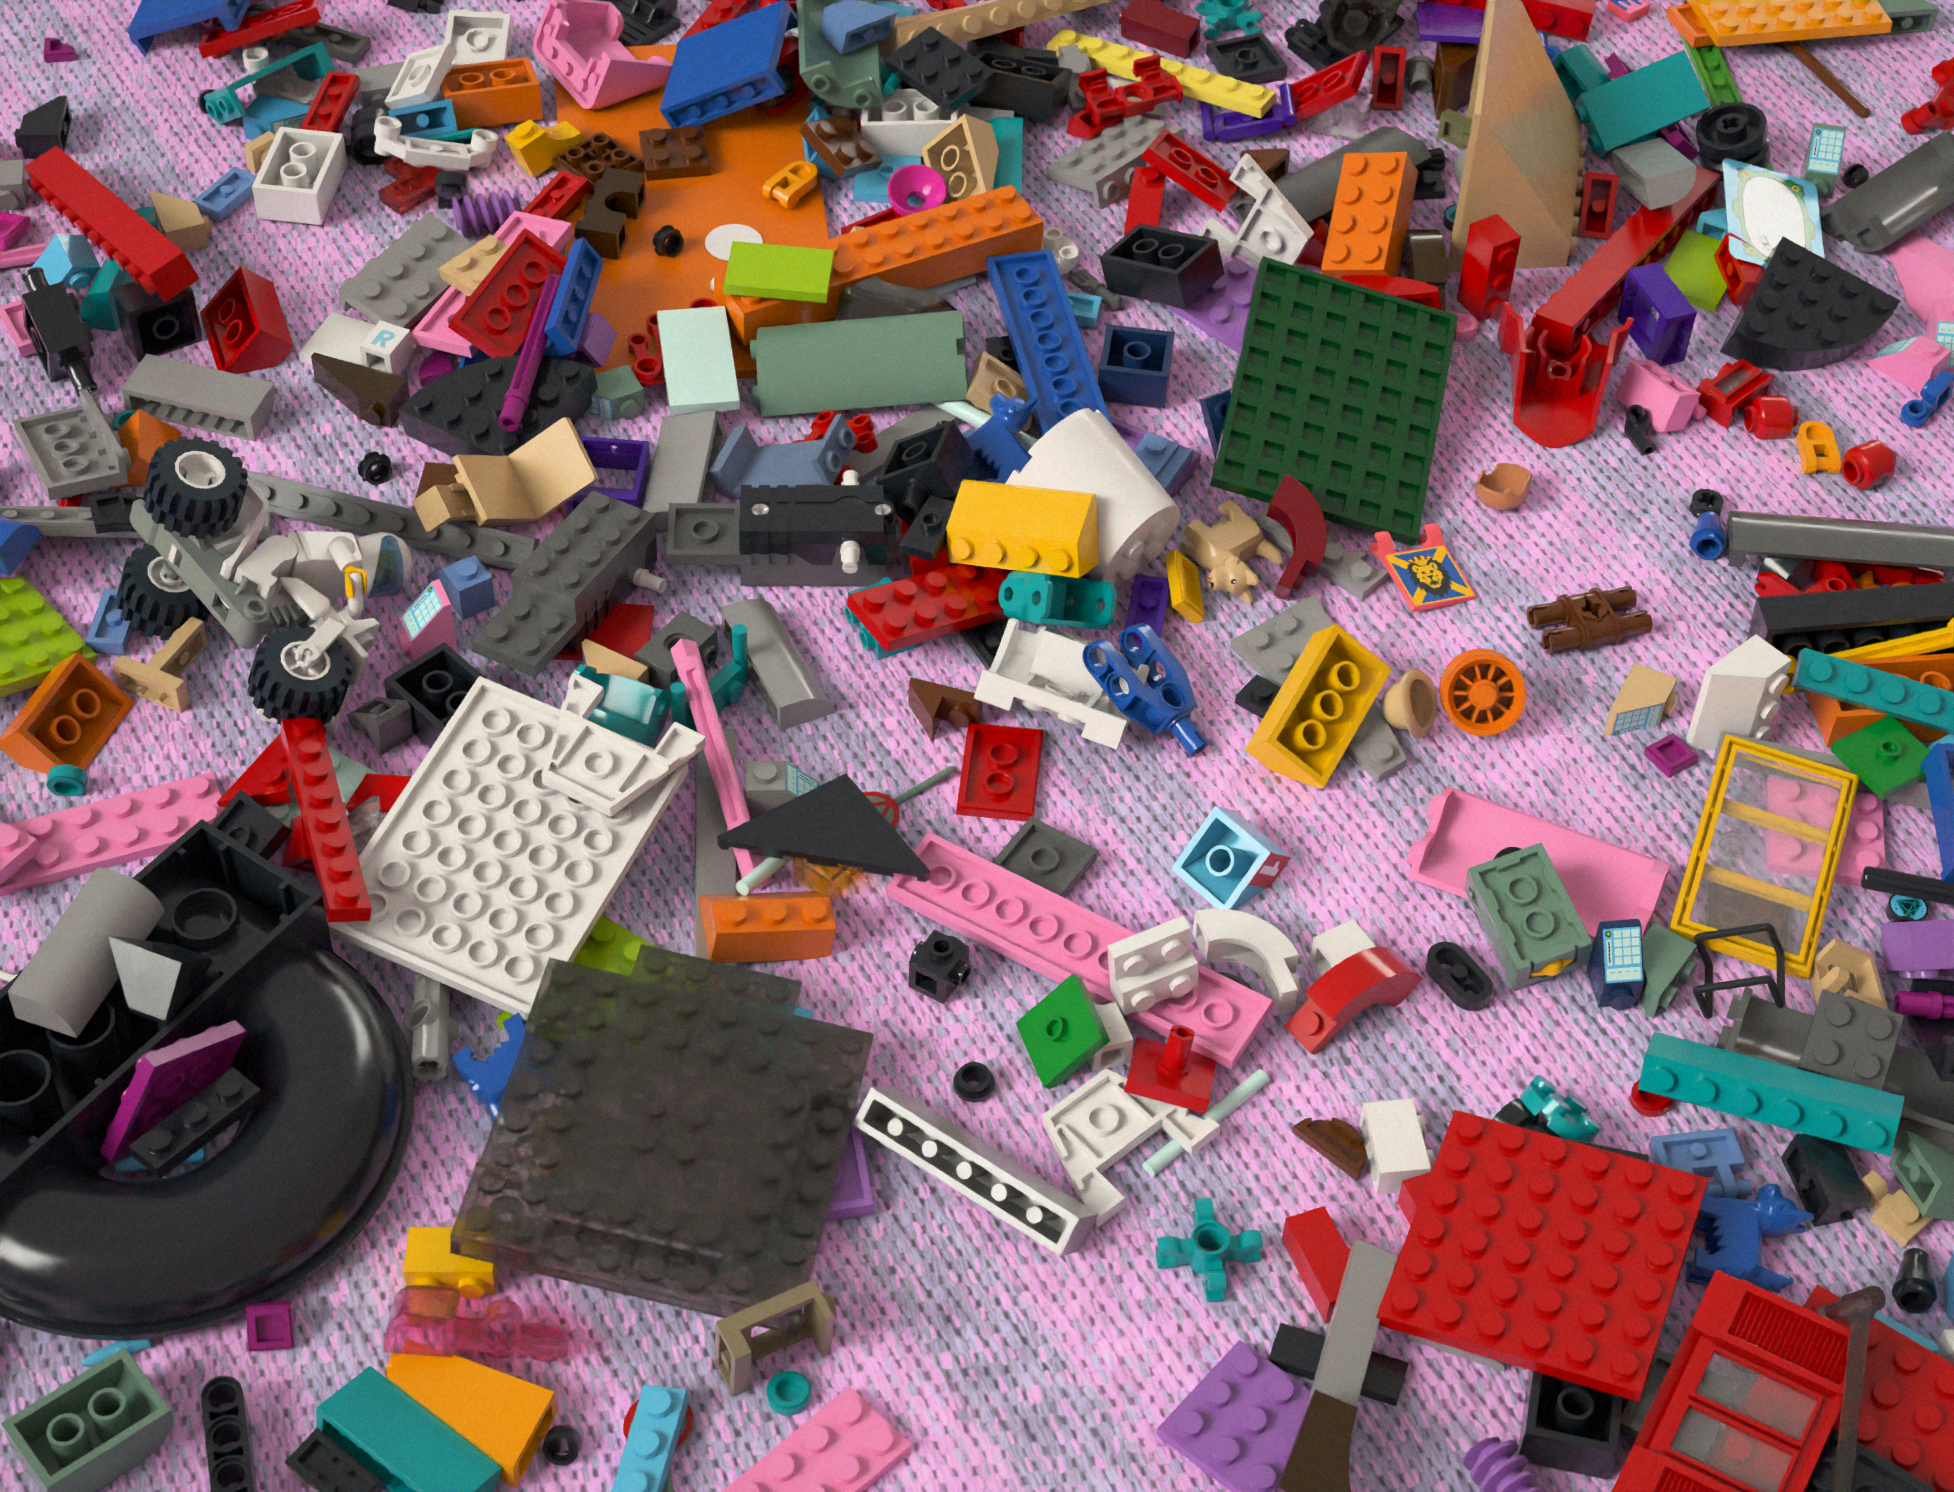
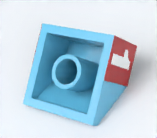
(1229, 860)

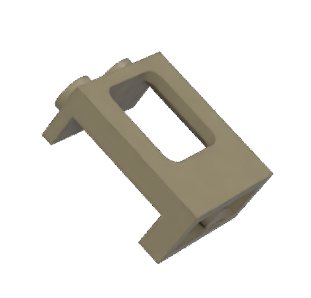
(738, 1349)

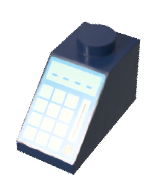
(1617, 964)

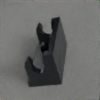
(1824, 1179)

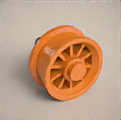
(1482, 692)

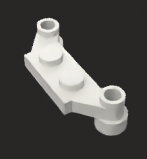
(278, 83)
(436, 153)

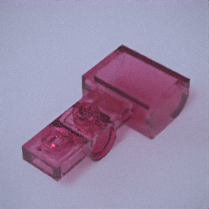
(429, 1324)

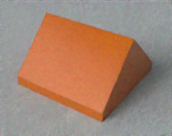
(142, 437)

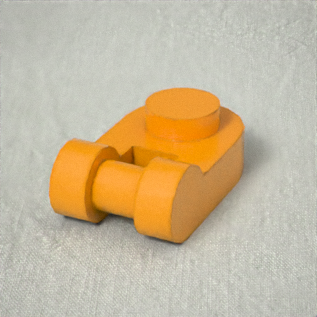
(799, 179)
(1815, 439)

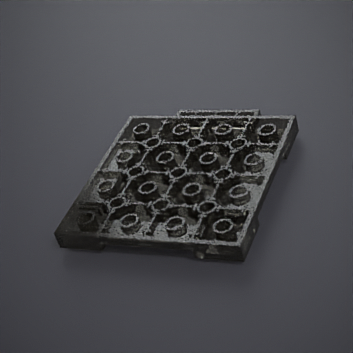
(667, 1136)

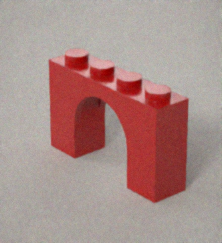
(1321, 1252)

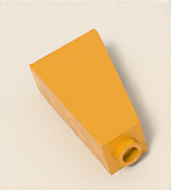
(483, 1405)

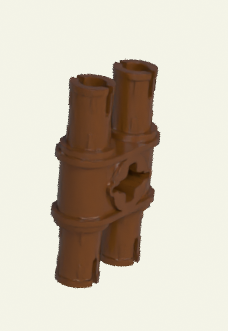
(1589, 619)

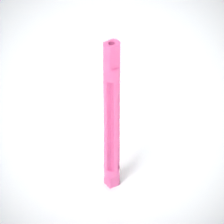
(731, 798)

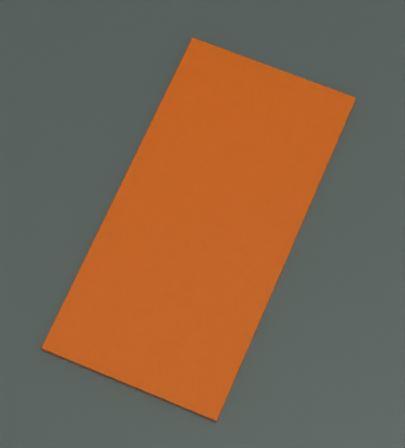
(742, 155)

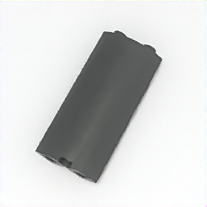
(1315, 186)
(1895, 198)
(1839, 540)
(1780, 1036)

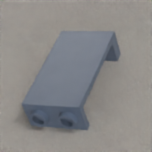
(781, 464)

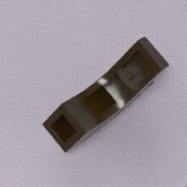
(1426, 258)

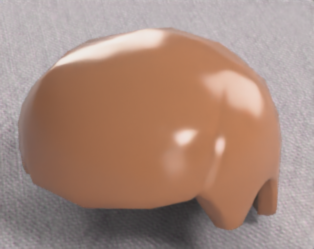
(1504, 487)

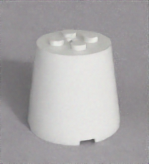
(1131, 505)

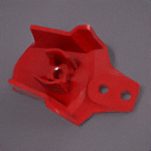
(1552, 391)

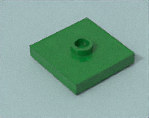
(1883, 756)
(1062, 1031)

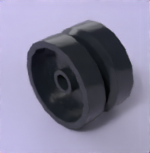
(1734, 133)

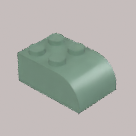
(90, 1427)

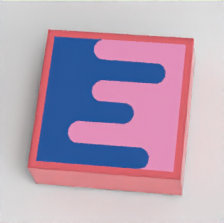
(1628, 9)

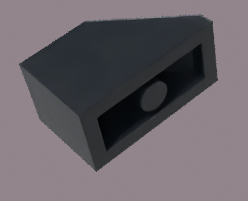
(44, 128)

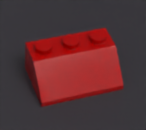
(246, 324)

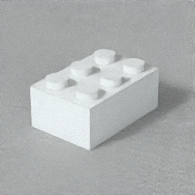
(300, 176)

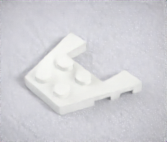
(1272, 225)
(603, 766)
(1103, 1125)

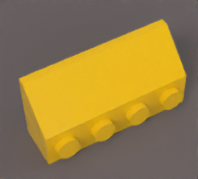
(1024, 529)
(1319, 707)

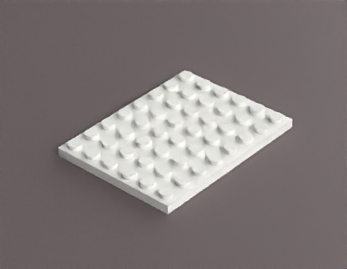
(490, 866)

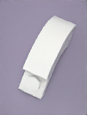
(1254, 943)

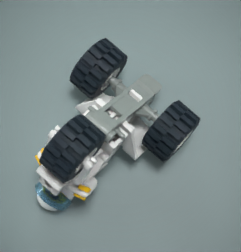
(201, 560)

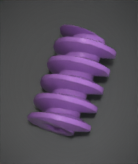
(483, 212)
(1497, 1470)

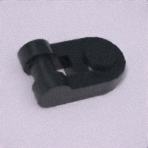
(449, 185)

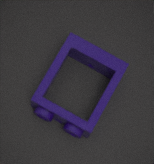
(1664, 339)
(628, 456)

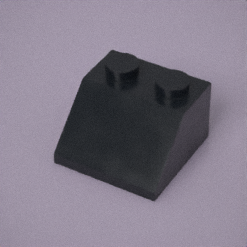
(156, 325)

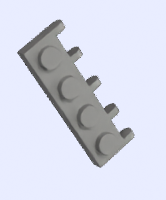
(1338, 564)

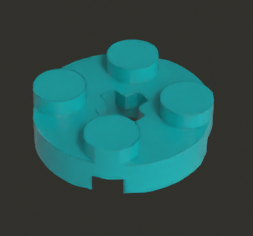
(1564, 1115)

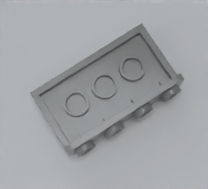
(1109, 160)
(405, 277)
(73, 449)

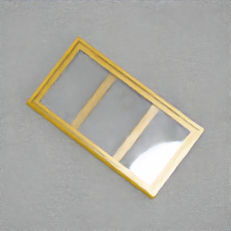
(1765, 854)

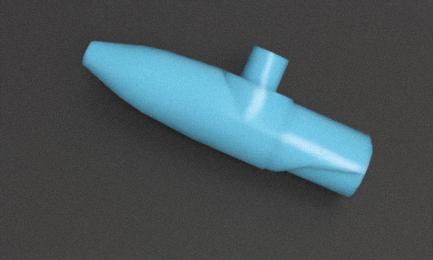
(131, 1346)

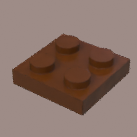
(841, 145)
(674, 153)

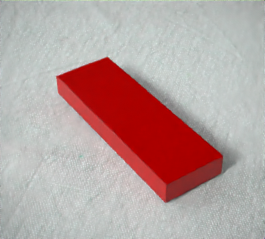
(332, 102)

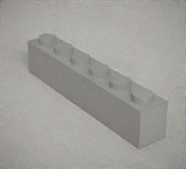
(975, 1169)

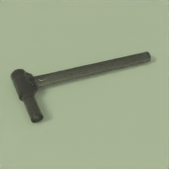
(1859, 1309)

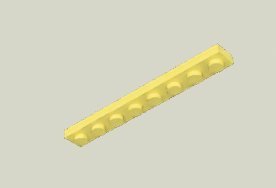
(1196, 82)

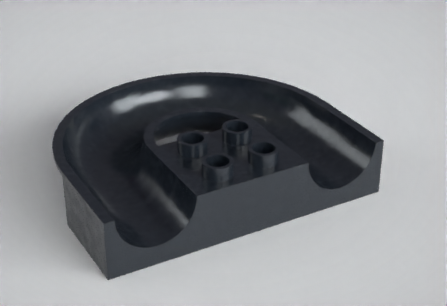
(291, 1183)

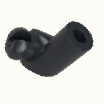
(1637, 429)

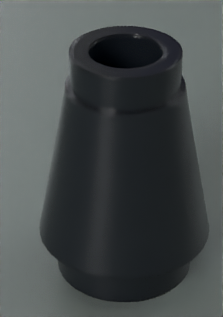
(1915, 1282)

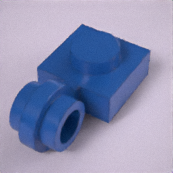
(1934, 394)

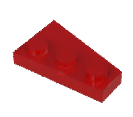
(266, 779)

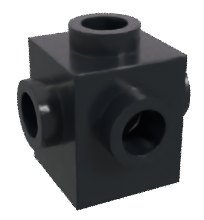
(939, 966)

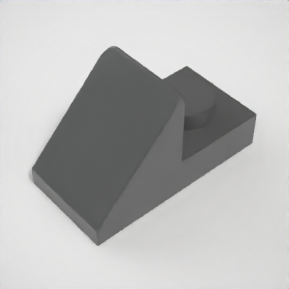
(385, 720)

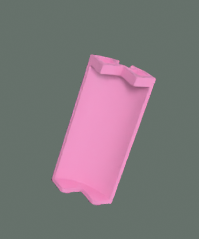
(1598, 875)

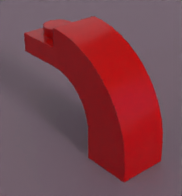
(1348, 988)

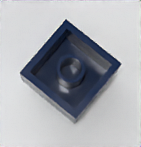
(1136, 365)

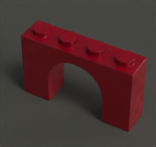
(1160, 27)

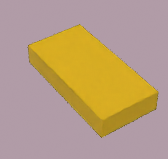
(1184, 586)

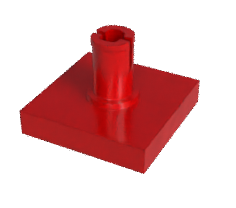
(1171, 1071)

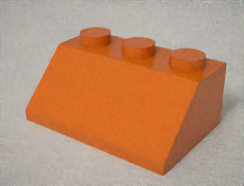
(493, 93)
(66, 718)
(767, 926)

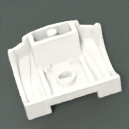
(1050, 676)

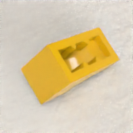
(538, 145)

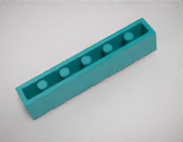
(1771, 1093)

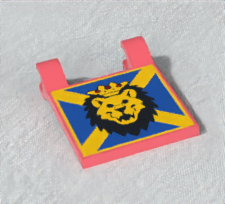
(1424, 575)

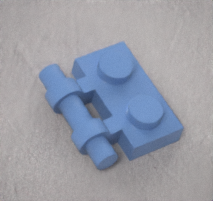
(1705, 1155)

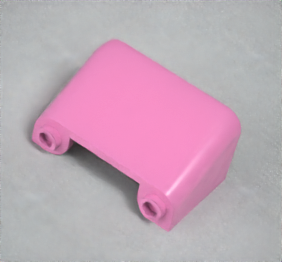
(583, 53)

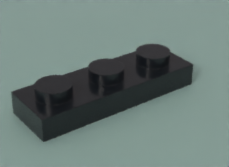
(196, 1123)

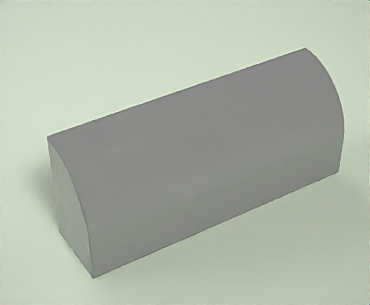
(1654, 172)
(200, 397)
(682, 463)
(777, 665)
(75, 961)

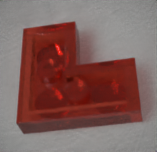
(411, 187)

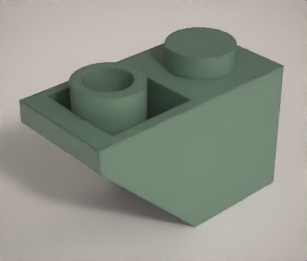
(1665, 964)

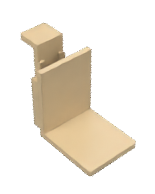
(512, 487)

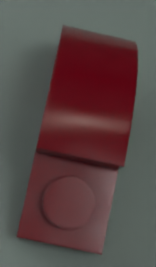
(1305, 524)

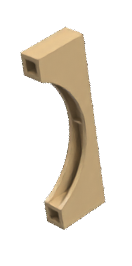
(979, 20)

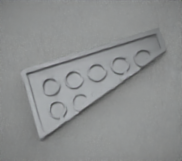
(1274, 650)

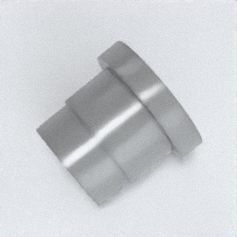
(1419, 73)

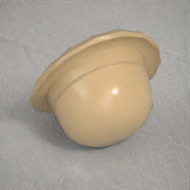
(1411, 703)

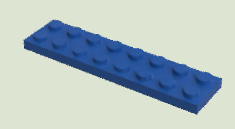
(1044, 336)

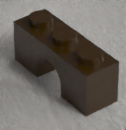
(615, 198)

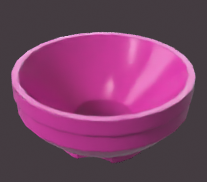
(916, 181)

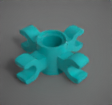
(1229, 16)
(1211, 1235)

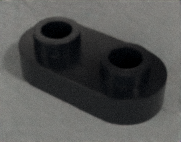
(1462, 977)

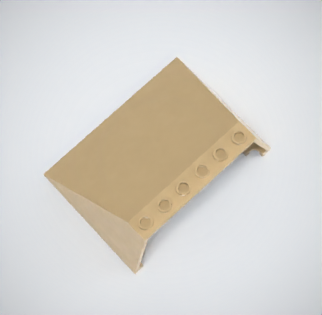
(1520, 145)

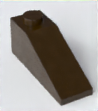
(363, 390)

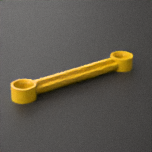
(1903, 646)

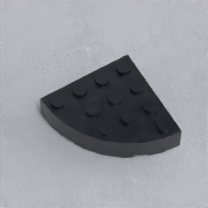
(1805, 312)
(464, 406)

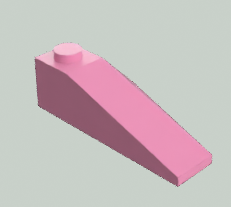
(1923, 271)

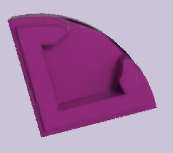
(57, 52)
(434, 367)

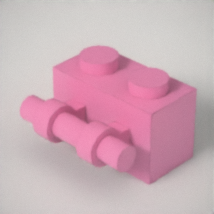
(1661, 394)

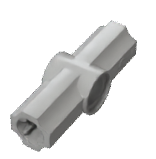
(431, 1028)

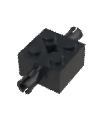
(57, 331)
(925, 466)

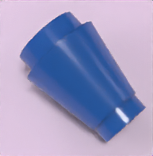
(1708, 536)

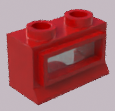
(1732, 388)

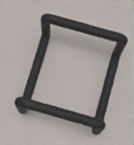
(1777, 991)

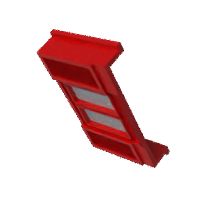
(1742, 1397)

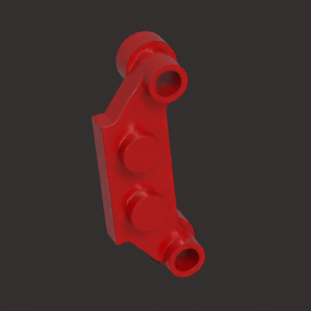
(1938, 111)

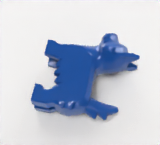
(996, 439)
(490, 1078)
(1736, 1234)

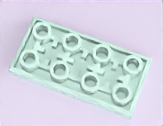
(698, 360)

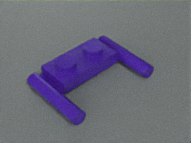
(1238, 125)

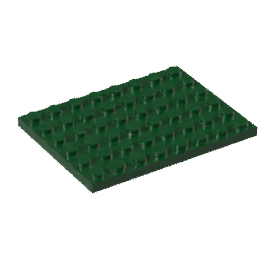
(1338, 396)

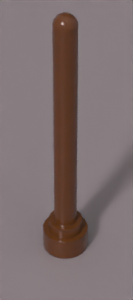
(1826, 77)

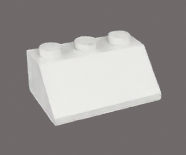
(904, 123)
(1739, 695)

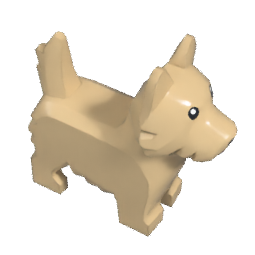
(1226, 548)

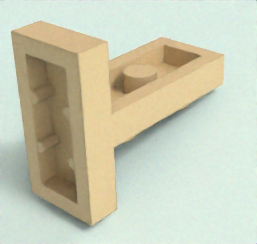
(160, 677)

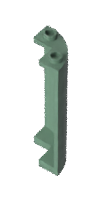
(844, 79)
(860, 363)

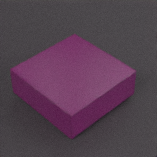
(1671, 755)
(270, 1326)

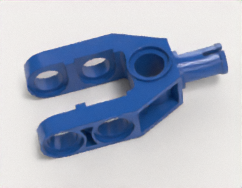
(1158, 709)

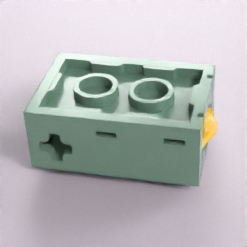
(1528, 916)

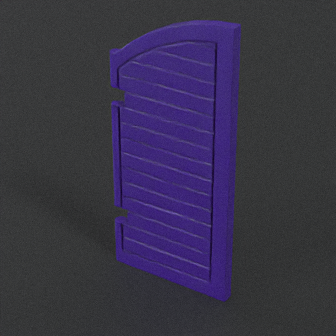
(1449, 22)

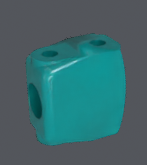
(1048, 600)
(629, 706)

